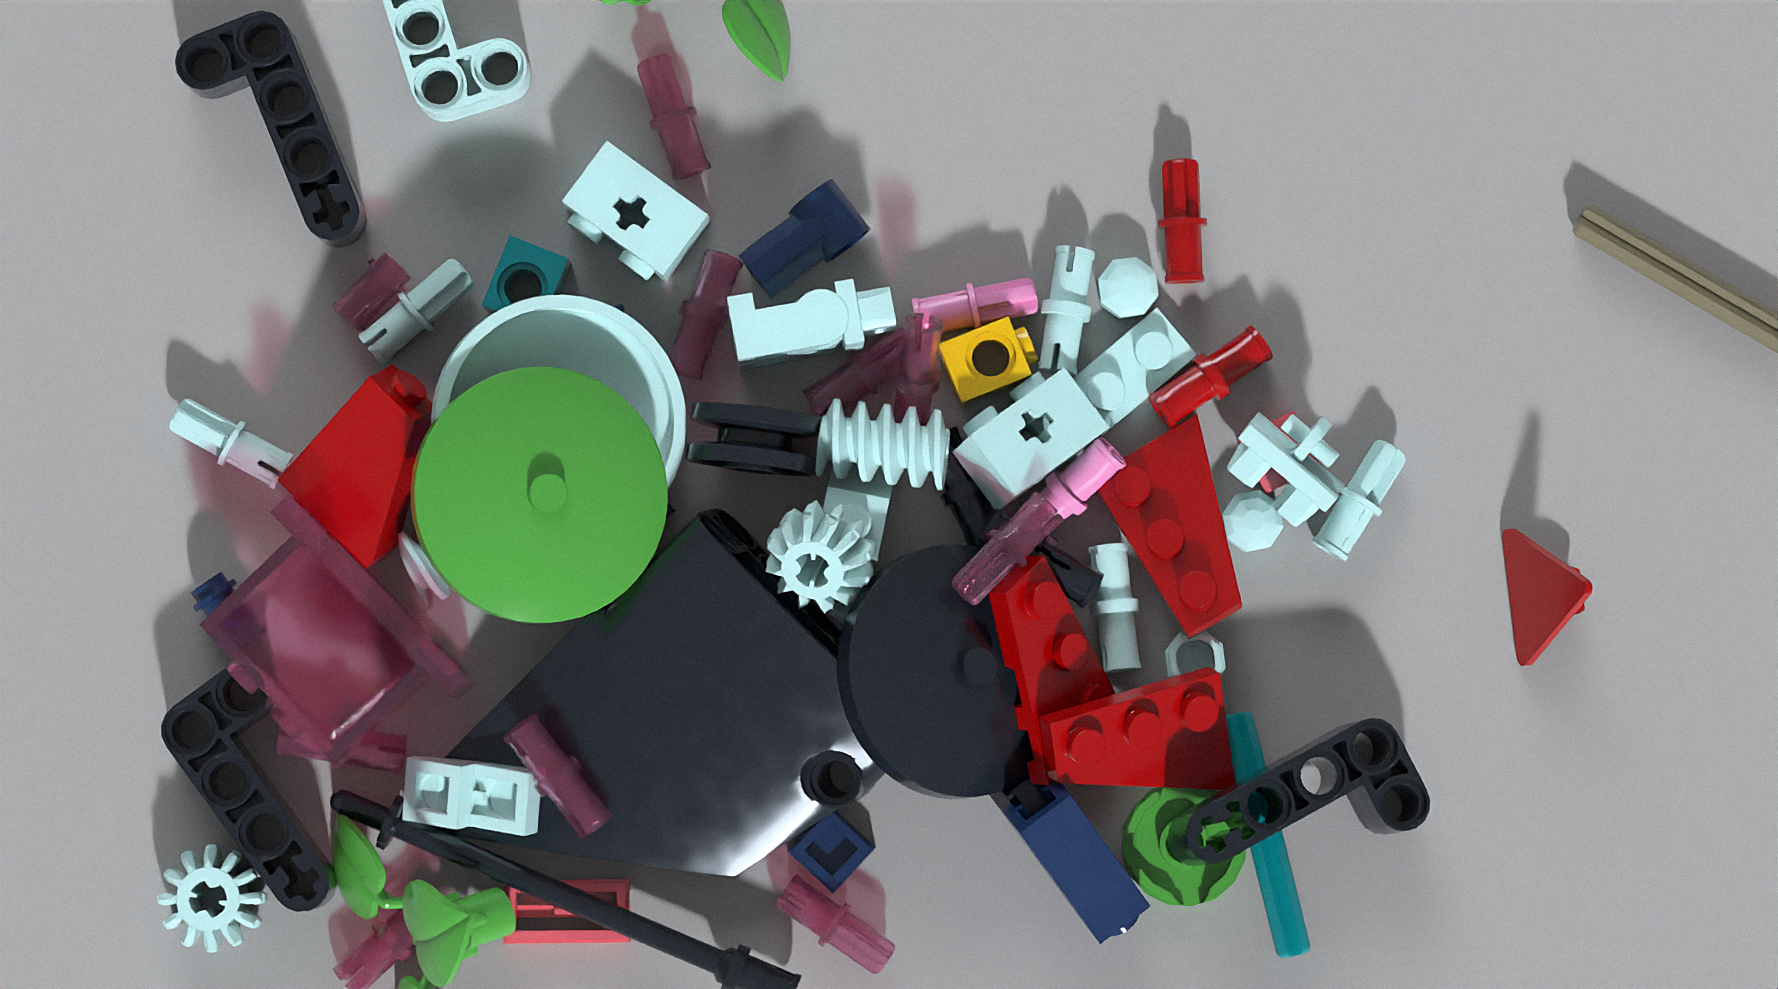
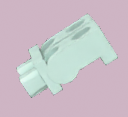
(810, 326)

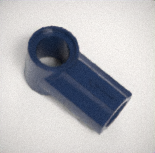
(817, 230)

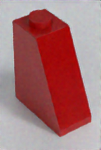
(362, 464)

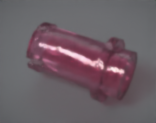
(372, 291)

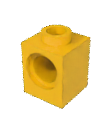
(967, 381)

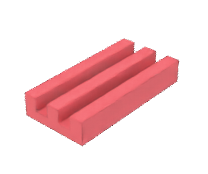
(620, 886)

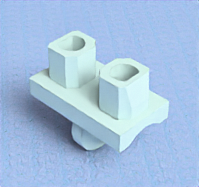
(1267, 447)

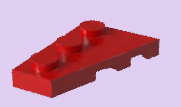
(1176, 527)
(1045, 650)
(1144, 737)

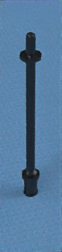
(730, 966)

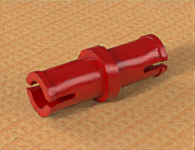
(1210, 377)

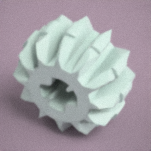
(844, 556)
(210, 920)

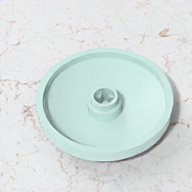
(577, 337)

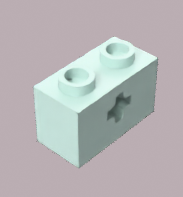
(617, 181)
(1057, 417)

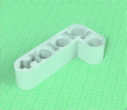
(446, 58)

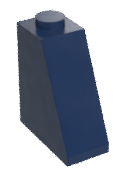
(1073, 856)

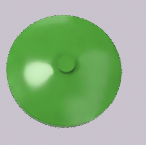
(539, 495)

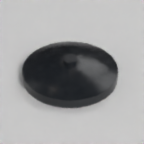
(931, 681)

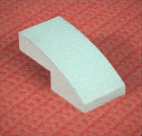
(470, 794)

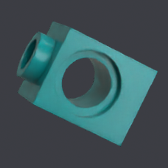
(525, 259)

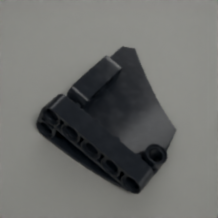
(692, 711)

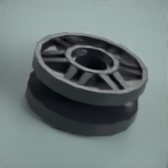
(753, 439)

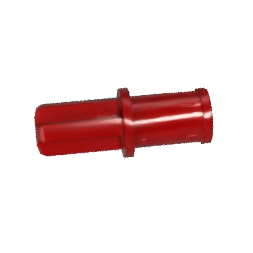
(1182, 221)

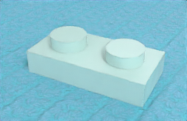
(1134, 367)

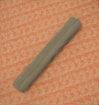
(1678, 275)

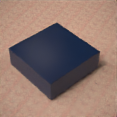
(831, 850)

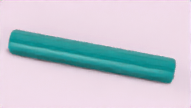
(1270, 854)

